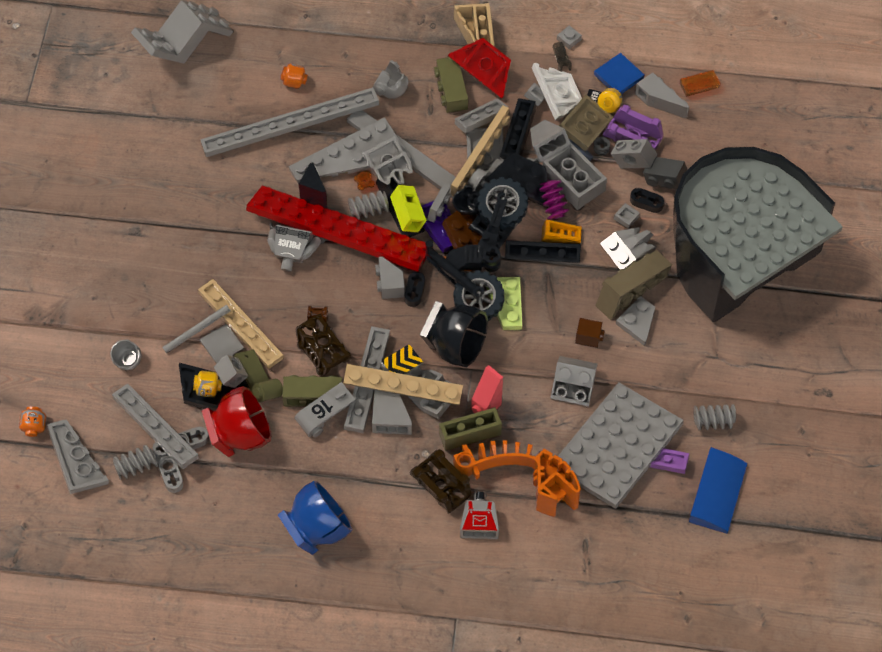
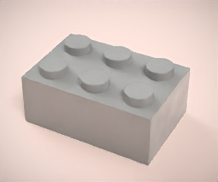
(578, 175)

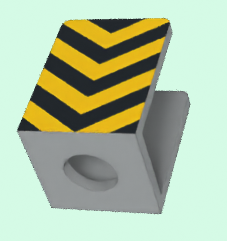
(404, 362)

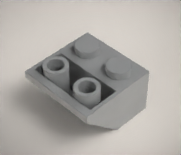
(574, 381)

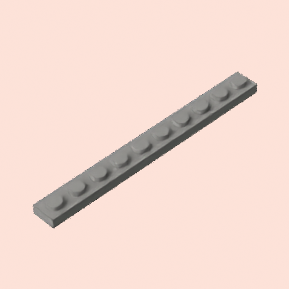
(289, 122)

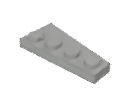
(74, 459)

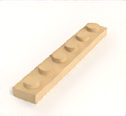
(484, 145)
(241, 324)
(403, 384)

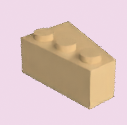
(474, 22)

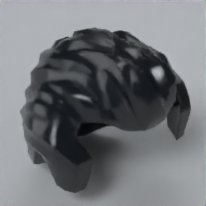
(466, 201)

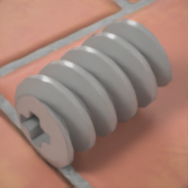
(368, 204)
(714, 416)
(134, 462)

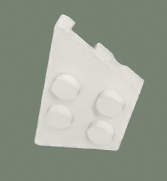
(558, 90)

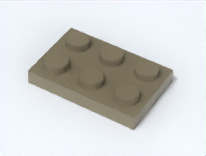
(586, 122)

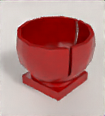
(232, 426)

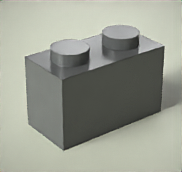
(665, 173)

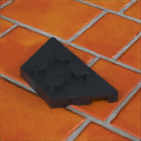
(525, 172)
(190, 397)

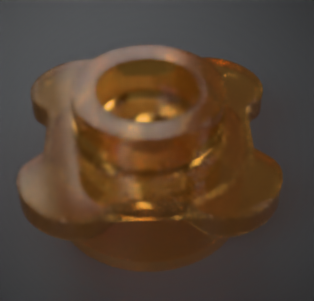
(364, 176)

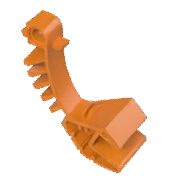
(551, 475)

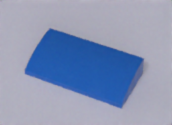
(718, 491)

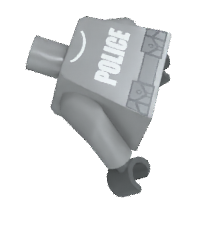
(292, 244)

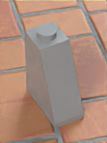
(548, 139)
(390, 414)

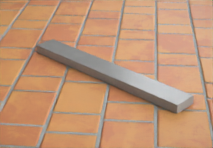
(420, 163)

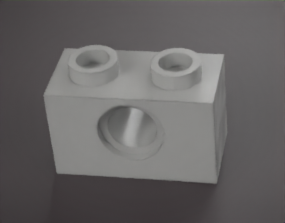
(634, 153)

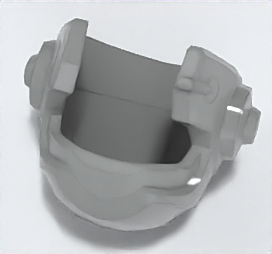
(391, 82)

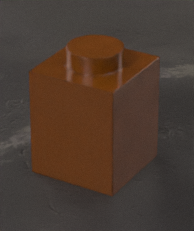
(589, 333)

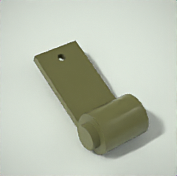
(257, 378)

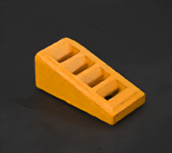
(554, 237)

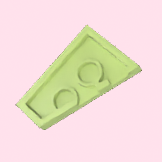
(511, 313)

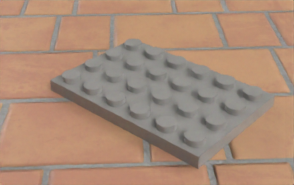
(619, 444)

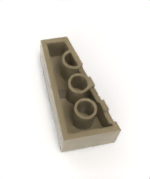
(632, 283)

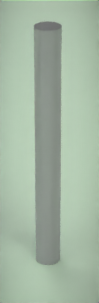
(195, 329)

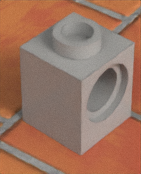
(230, 371)

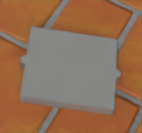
(221, 343)

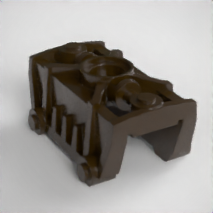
(314, 350)
(447, 474)

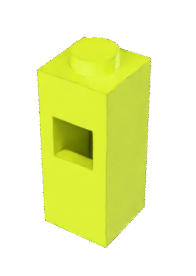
(408, 208)

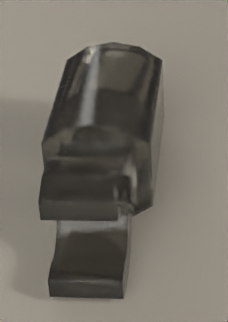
(561, 56)

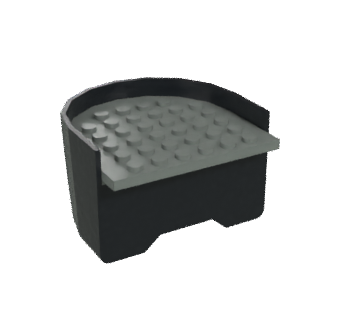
(743, 223)

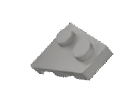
(637, 319)

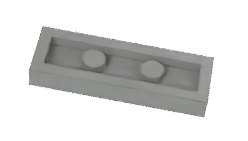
(479, 116)

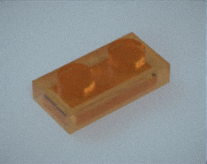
(699, 83)

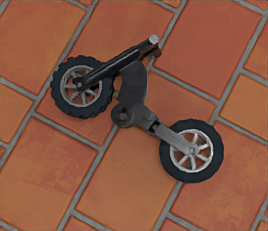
(478, 256)

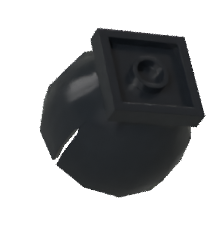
(448, 333)

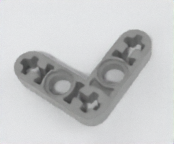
(163, 457)

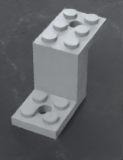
(182, 31)

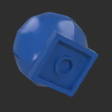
(315, 518)

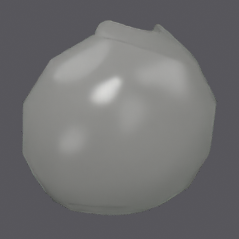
(125, 355)

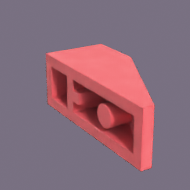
(488, 392)

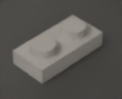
(437, 207)

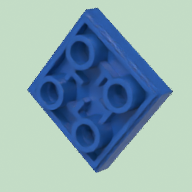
(619, 73)

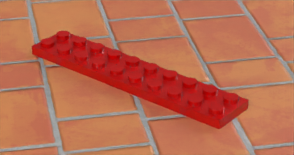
(338, 228)

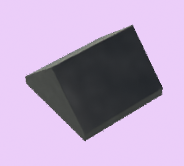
(312, 188)

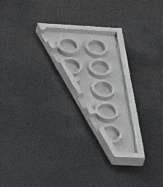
(347, 153)

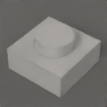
(569, 37)
(535, 94)
(626, 215)

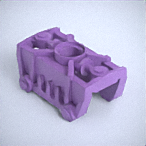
(636, 127)

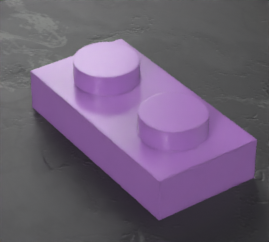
(671, 461)

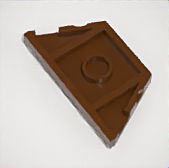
(457, 230)

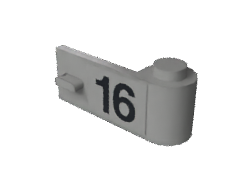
(322, 409)

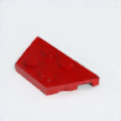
(484, 64)

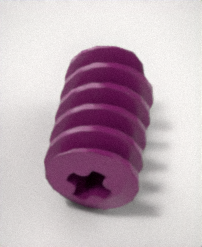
(553, 199)

